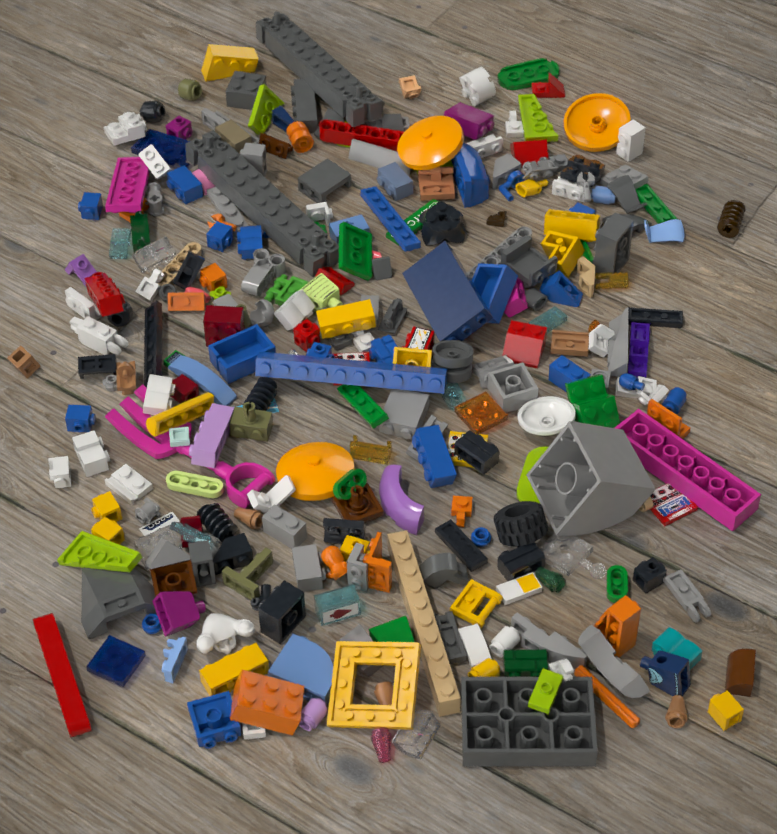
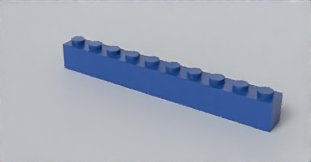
(351, 372)

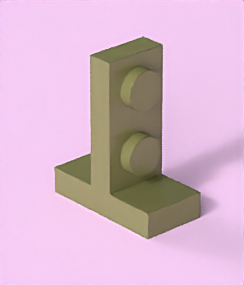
(245, 581)

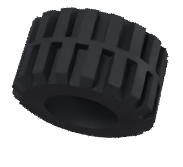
(520, 523)

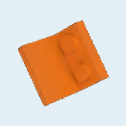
(667, 419)
(378, 569)

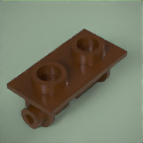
(275, 146)

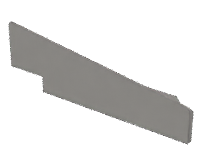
(618, 345)

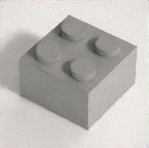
(512, 387)

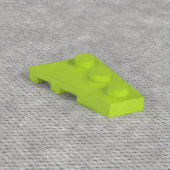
(262, 109)

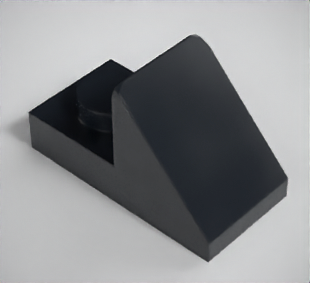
(188, 270)

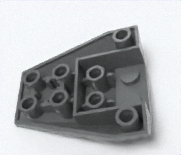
(112, 596)

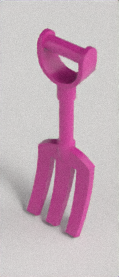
(161, 450)

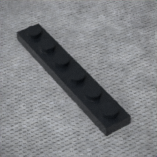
(153, 341)

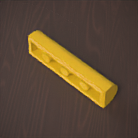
(179, 414)

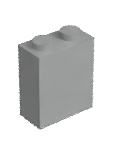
(405, 413)

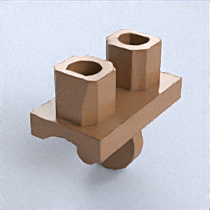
(126, 377)

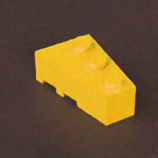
(223, 60)

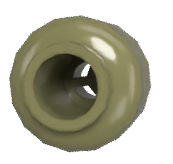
(189, 89)

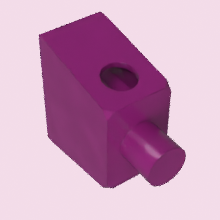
(177, 611)

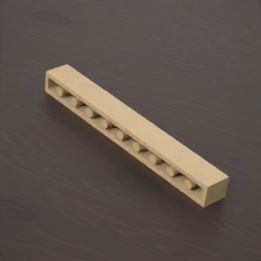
(423, 624)

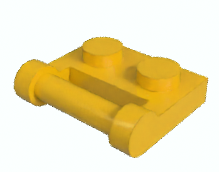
(470, 600)

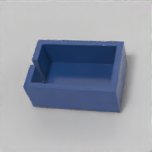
(495, 286)
(237, 354)

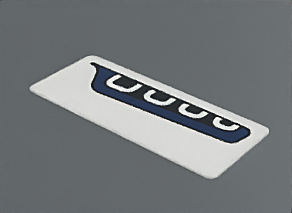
(159, 523)

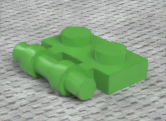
(289, 288)

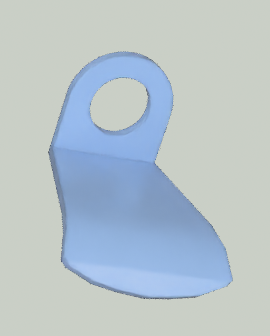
(666, 231)

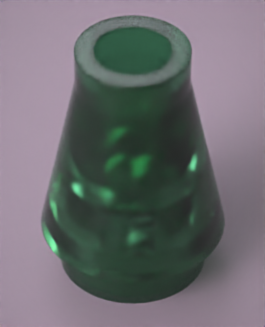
(552, 580)

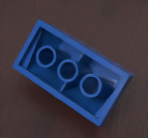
(470, 176)

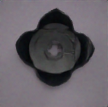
(442, 223)

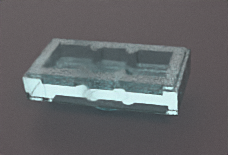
(550, 319)
(189, 533)

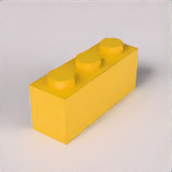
(572, 223)
(346, 319)
(224, 673)

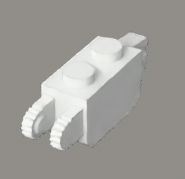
(98, 335)

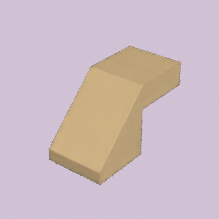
(586, 276)

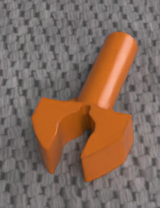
(220, 218)

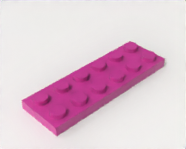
(127, 185)

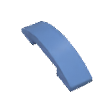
(204, 378)

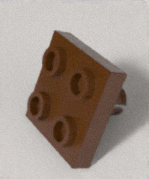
(361, 506)

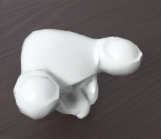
(220, 633)

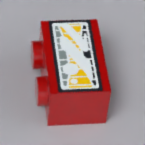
(420, 339)

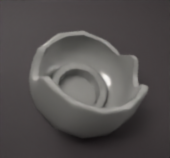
(263, 314)

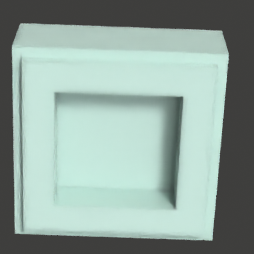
(179, 436)

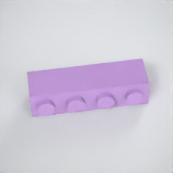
(211, 436)

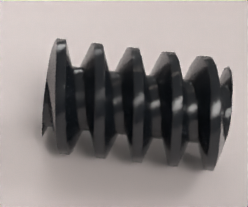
(262, 393)
(217, 521)

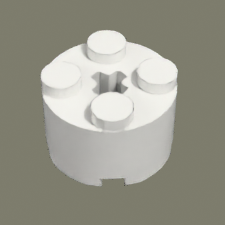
(477, 86)

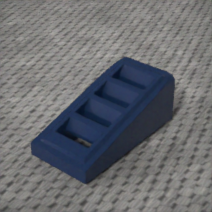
(281, 118)

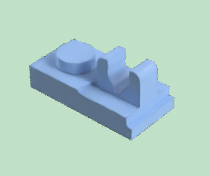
(175, 658)

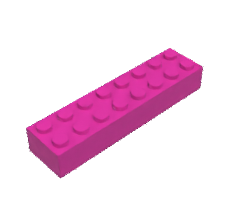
(690, 471)

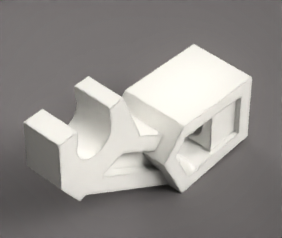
(562, 667)

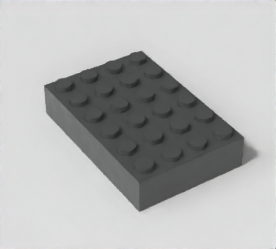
(506, 732)

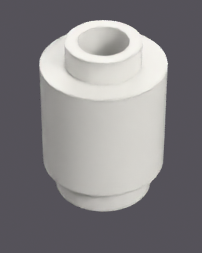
(504, 640)

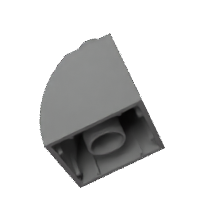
(589, 479)

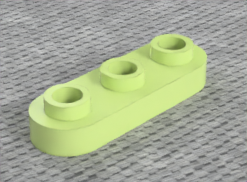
(186, 483)

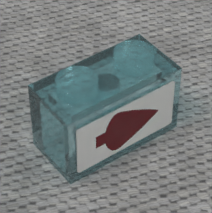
(337, 605)

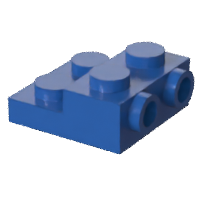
(212, 720)

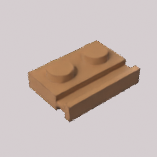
(570, 343)

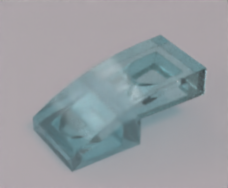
(119, 243)

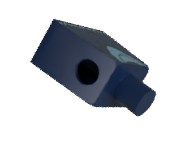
(668, 672)

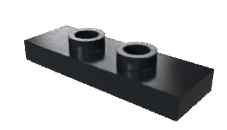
(461, 545)

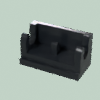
(96, 365)

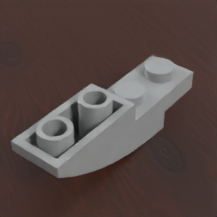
(556, 645)

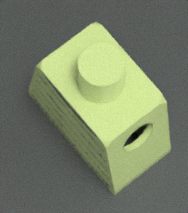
(322, 292)

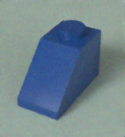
(561, 290)

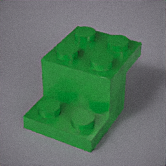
(592, 402)

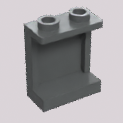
(323, 180)
(528, 262)

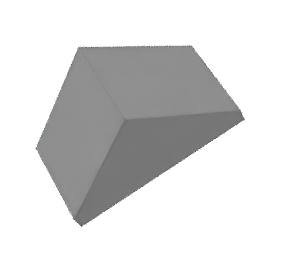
(165, 554)

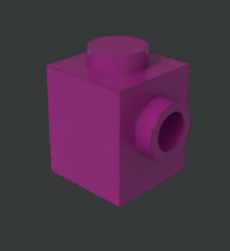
(179, 128)

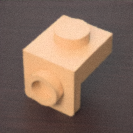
(409, 87)

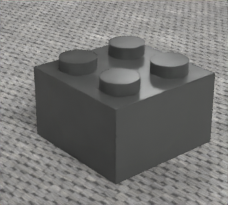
(243, 89)

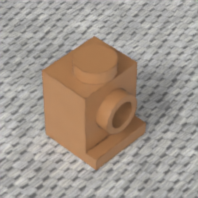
(24, 361)

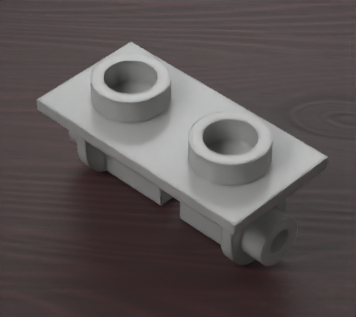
(544, 169)

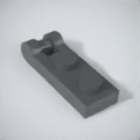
(451, 638)

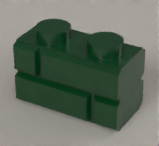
(524, 662)

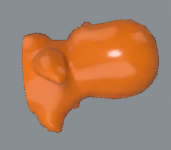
(334, 561)

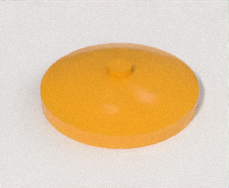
(595, 122)
(430, 142)
(314, 469)

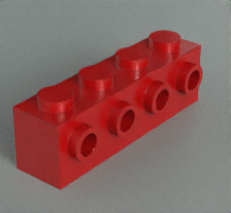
(104, 294)

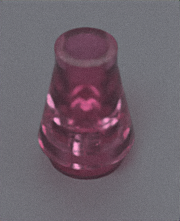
(381, 742)

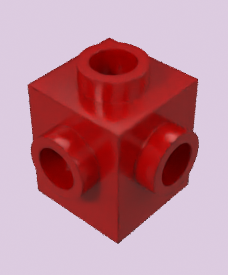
(306, 334)

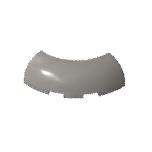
(613, 669)

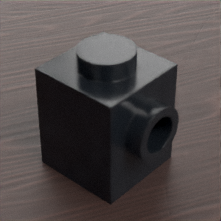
(649, 575)

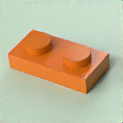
(186, 301)

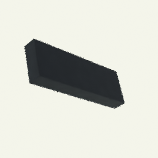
(656, 317)

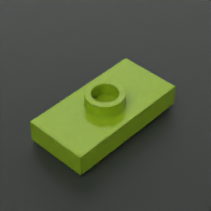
(545, 691)

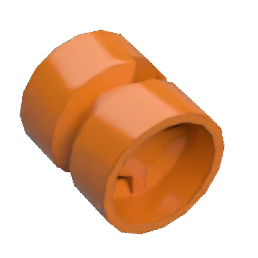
(300, 137)

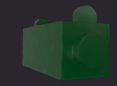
(140, 230)

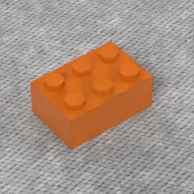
(267, 702)

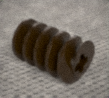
(731, 218)

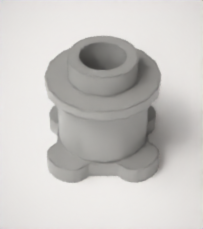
(147, 511)

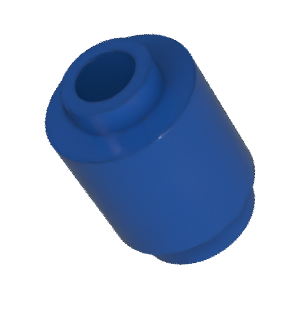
(675, 400)

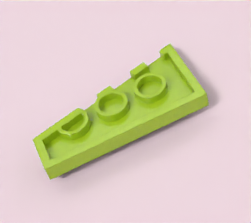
(534, 120)
(99, 553)

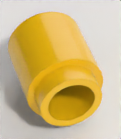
(486, 668)

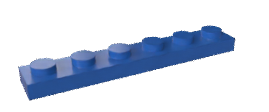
(390, 219)

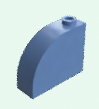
(306, 665)

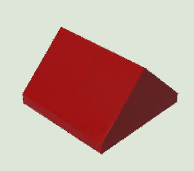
(529, 150)

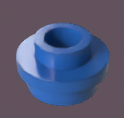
(480, 533)
(149, 620)

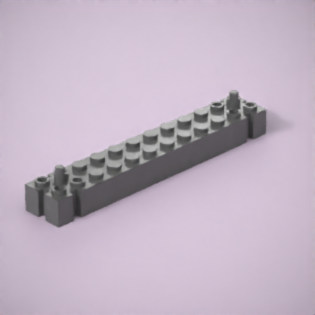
(319, 70)
(263, 203)

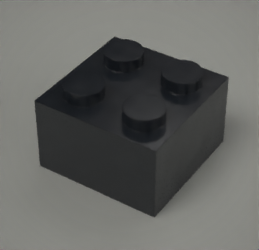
(282, 611)

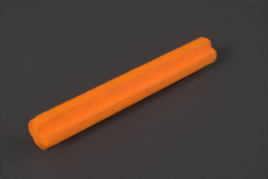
(609, 698)

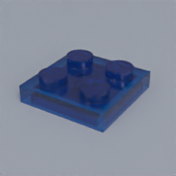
(116, 661)

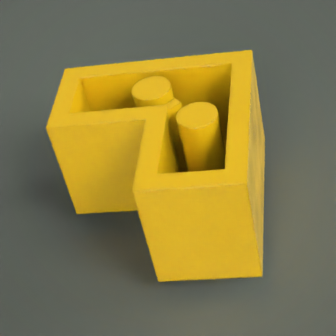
(565, 248)

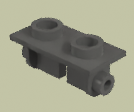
(393, 317)

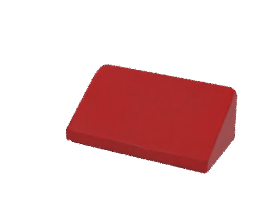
(342, 282)

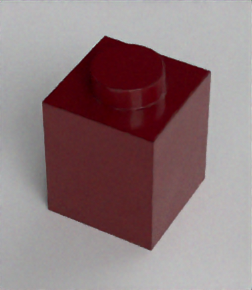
(184, 389)

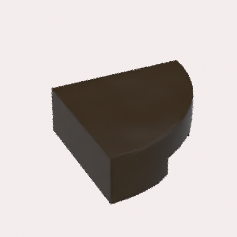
(497, 219)

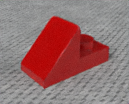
(552, 89)

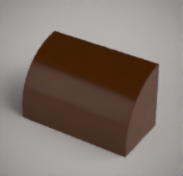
(740, 672)

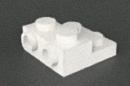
(128, 129)

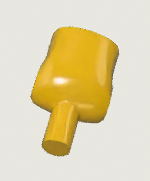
(530, 187)

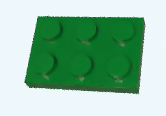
(355, 251)

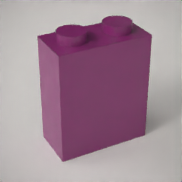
(473, 121)

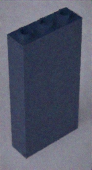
(447, 294)

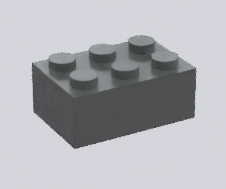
(613, 244)

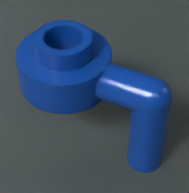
(513, 178)

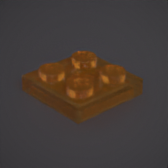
(481, 413)

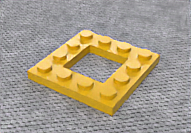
(400, 714)

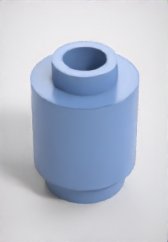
(602, 195)

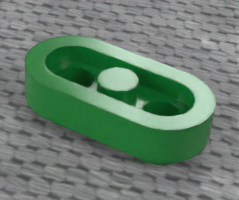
(346, 483)
(616, 586)

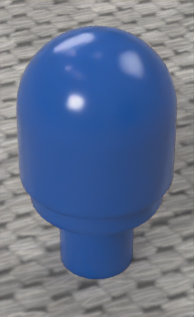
(630, 382)

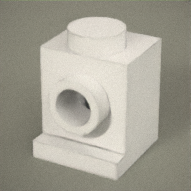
(60, 471)

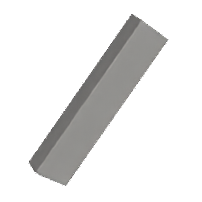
(375, 155)

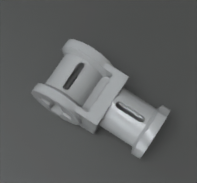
(155, 199)

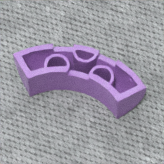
(396, 504)

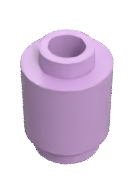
(313, 714)

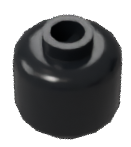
(152, 111)
(121, 318)

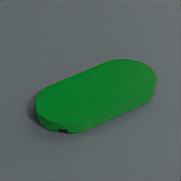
(524, 74)

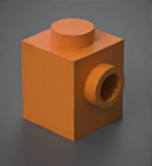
(212, 277)

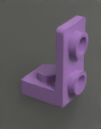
(81, 267)

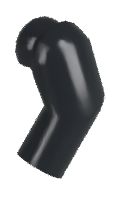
(265, 593)

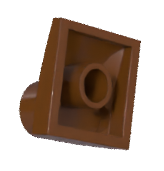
(174, 578)

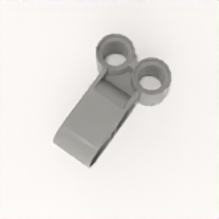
(263, 271)

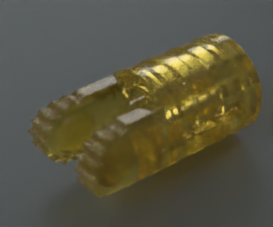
(616, 280)

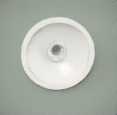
(546, 415)

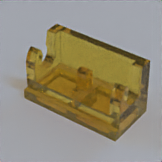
(370, 452)

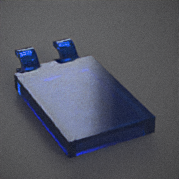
(169, 147)

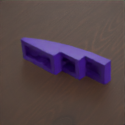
(638, 349)

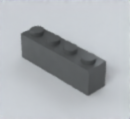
(304, 101)

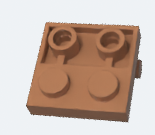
(436, 183)

